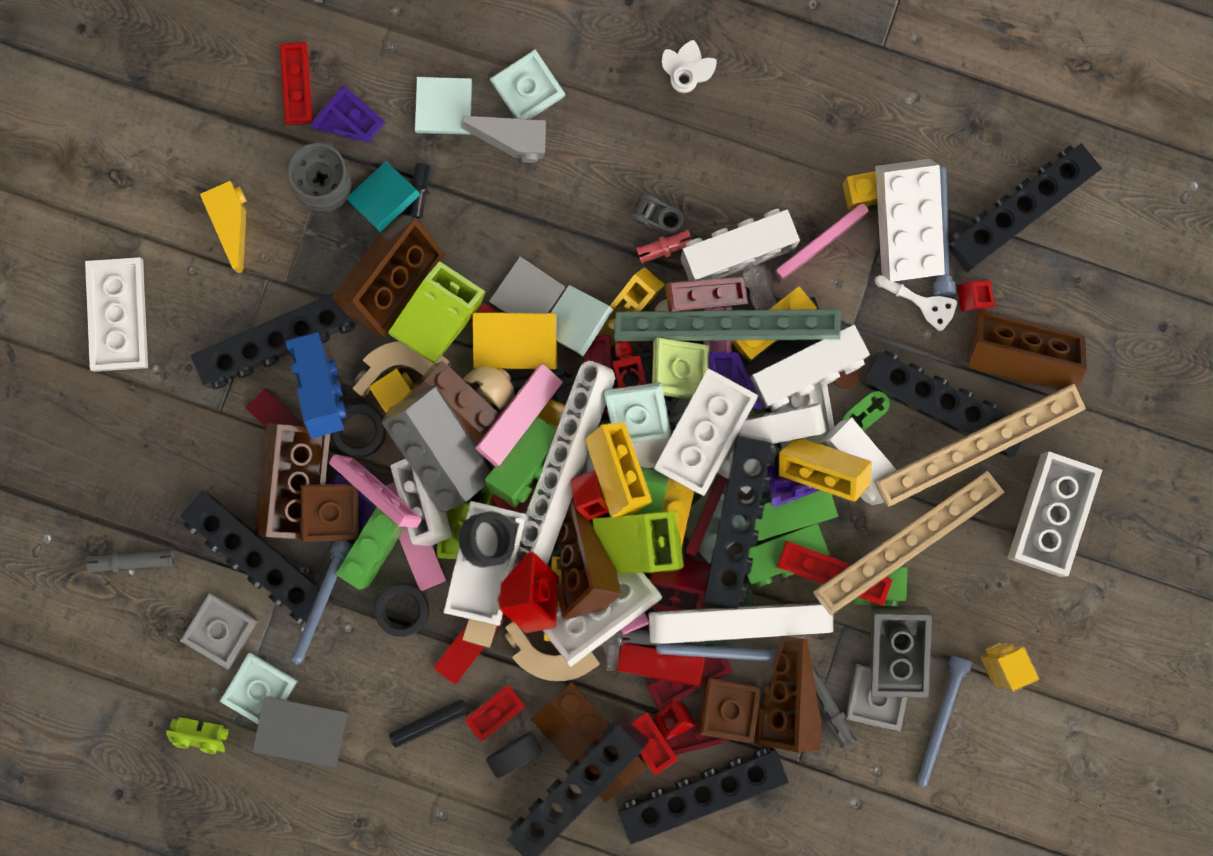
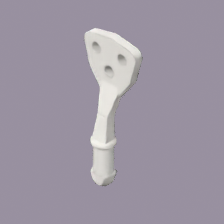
(924, 303)

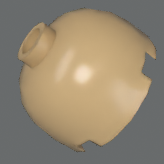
(492, 385)

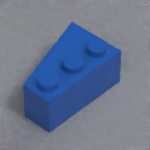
(317, 385)

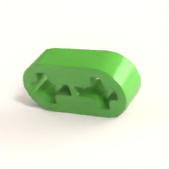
(864, 404)

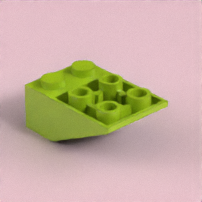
(437, 312)
(641, 541)

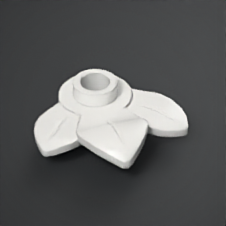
(688, 64)

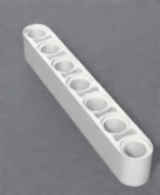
(739, 623)

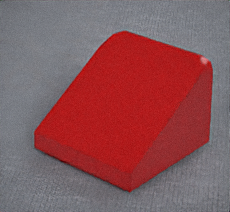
(975, 295)
(674, 719)

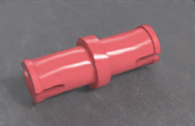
(663, 246)

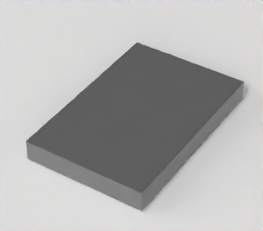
(300, 731)

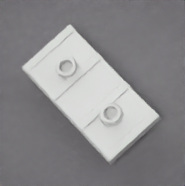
(476, 589)

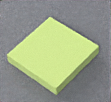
(679, 366)

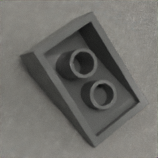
(900, 651)

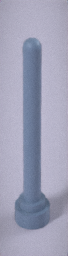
(944, 285)
(338, 554)
(716, 652)
(958, 669)

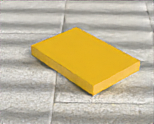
(514, 340)

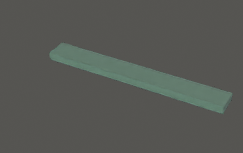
(728, 325)

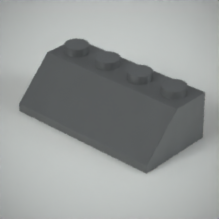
(437, 448)

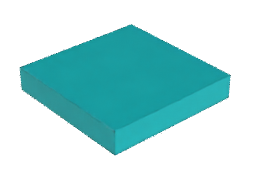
(383, 196)

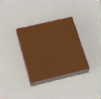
(329, 512)
(729, 710)

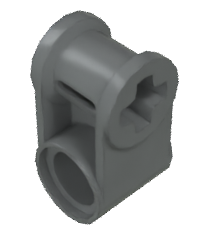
(655, 215)

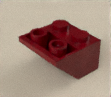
(681, 587)

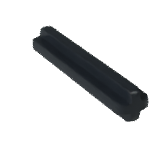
(428, 723)

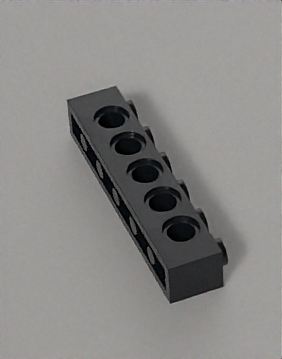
(1081, 167)
(209, 359)
(879, 380)
(196, 519)
(717, 590)
(630, 744)
(772, 777)

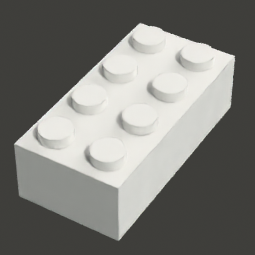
(910, 219)
(740, 247)
(808, 367)
(1054, 514)

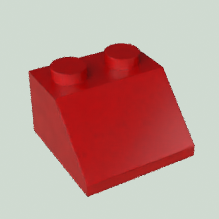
(530, 595)

